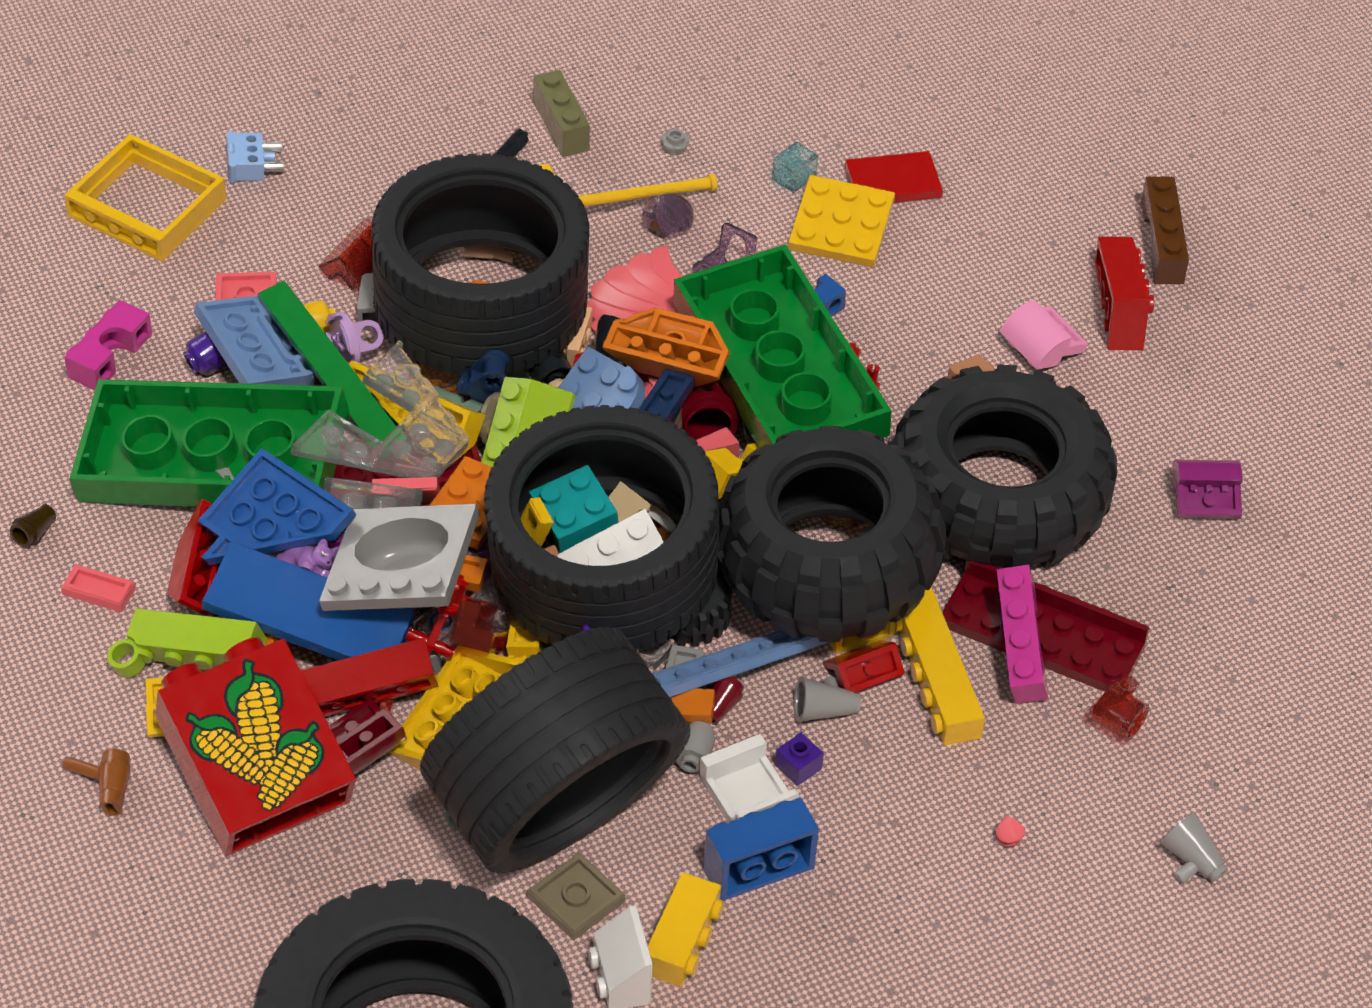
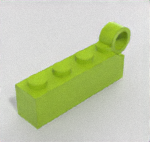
(178, 640)

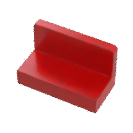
(867, 665)

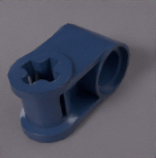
(484, 376)

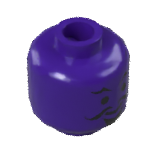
(203, 355)

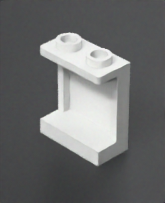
(743, 779)

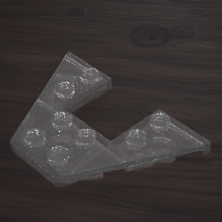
(415, 449)

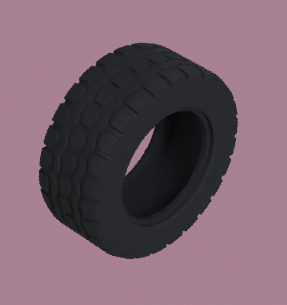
(415, 942)

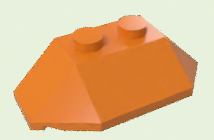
(669, 341)

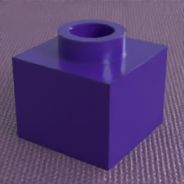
(799, 759)

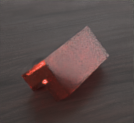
(351, 256)
(475, 628)

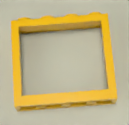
(159, 244)

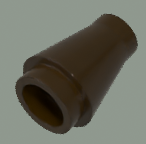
(30, 527)

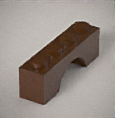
(1169, 246)

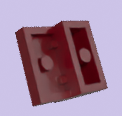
(367, 734)

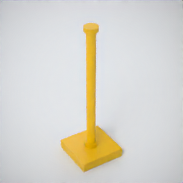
(708, 182)

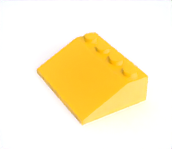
(458, 683)

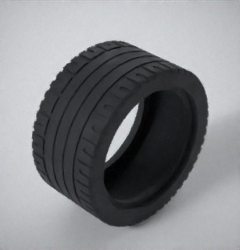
(474, 204)
(639, 597)
(554, 749)

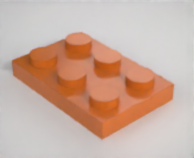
(467, 487)

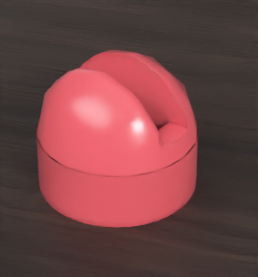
(1009, 831)

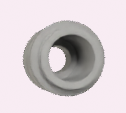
(698, 745)

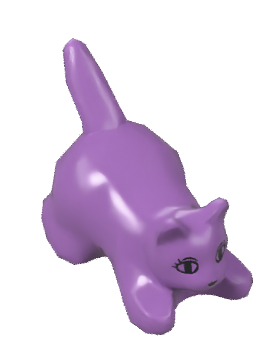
(313, 557)

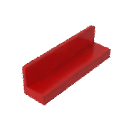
(372, 675)

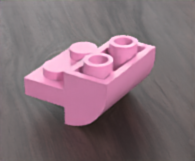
(1041, 335)

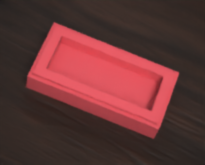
(98, 588)

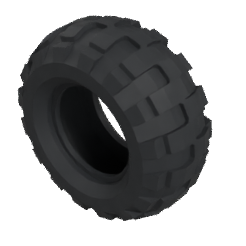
(1022, 417)

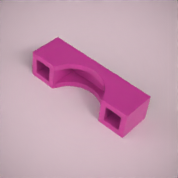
(1021, 634)

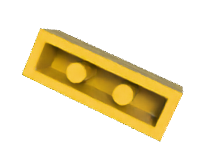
(684, 928)

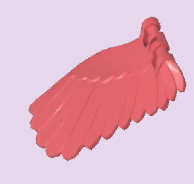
(636, 288)

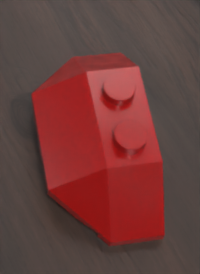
(190, 573)

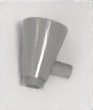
(823, 700)
(1195, 847)

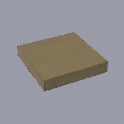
(576, 896)

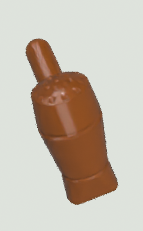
(112, 777)

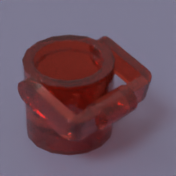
(1120, 710)

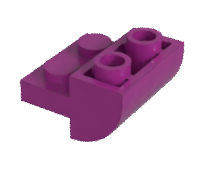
(1208, 488)

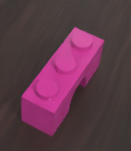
(92, 357)

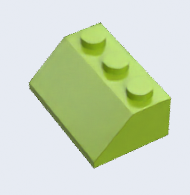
(520, 406)

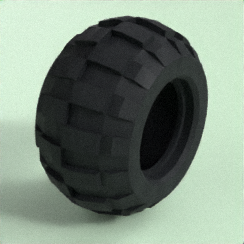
(826, 585)

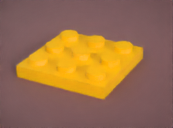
(841, 221)

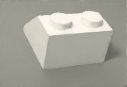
(622, 961)

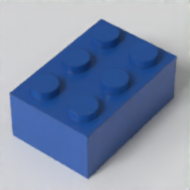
(761, 848)

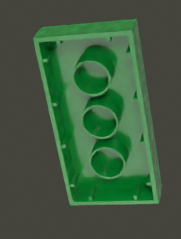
(786, 352)
(170, 436)

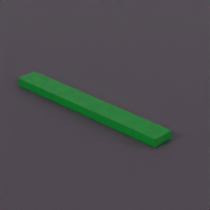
(325, 358)

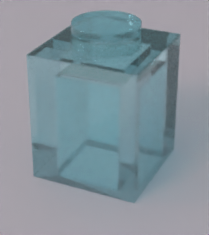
(794, 167)

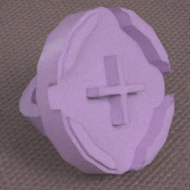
(347, 336)

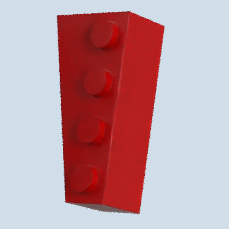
(1123, 292)

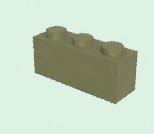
(561, 113)

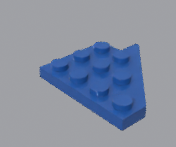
(272, 511)

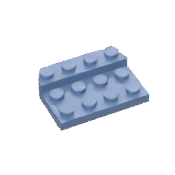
(252, 342)
(602, 381)

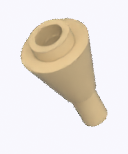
(488, 252)

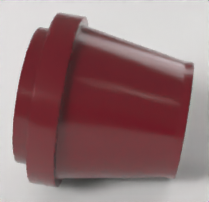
(708, 411)

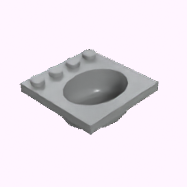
(400, 557)

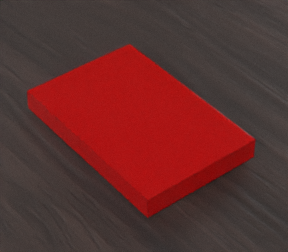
(907, 174)

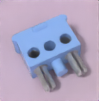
(251, 157)

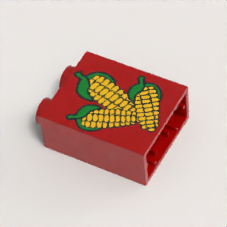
(253, 744)

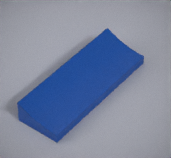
(287, 606)

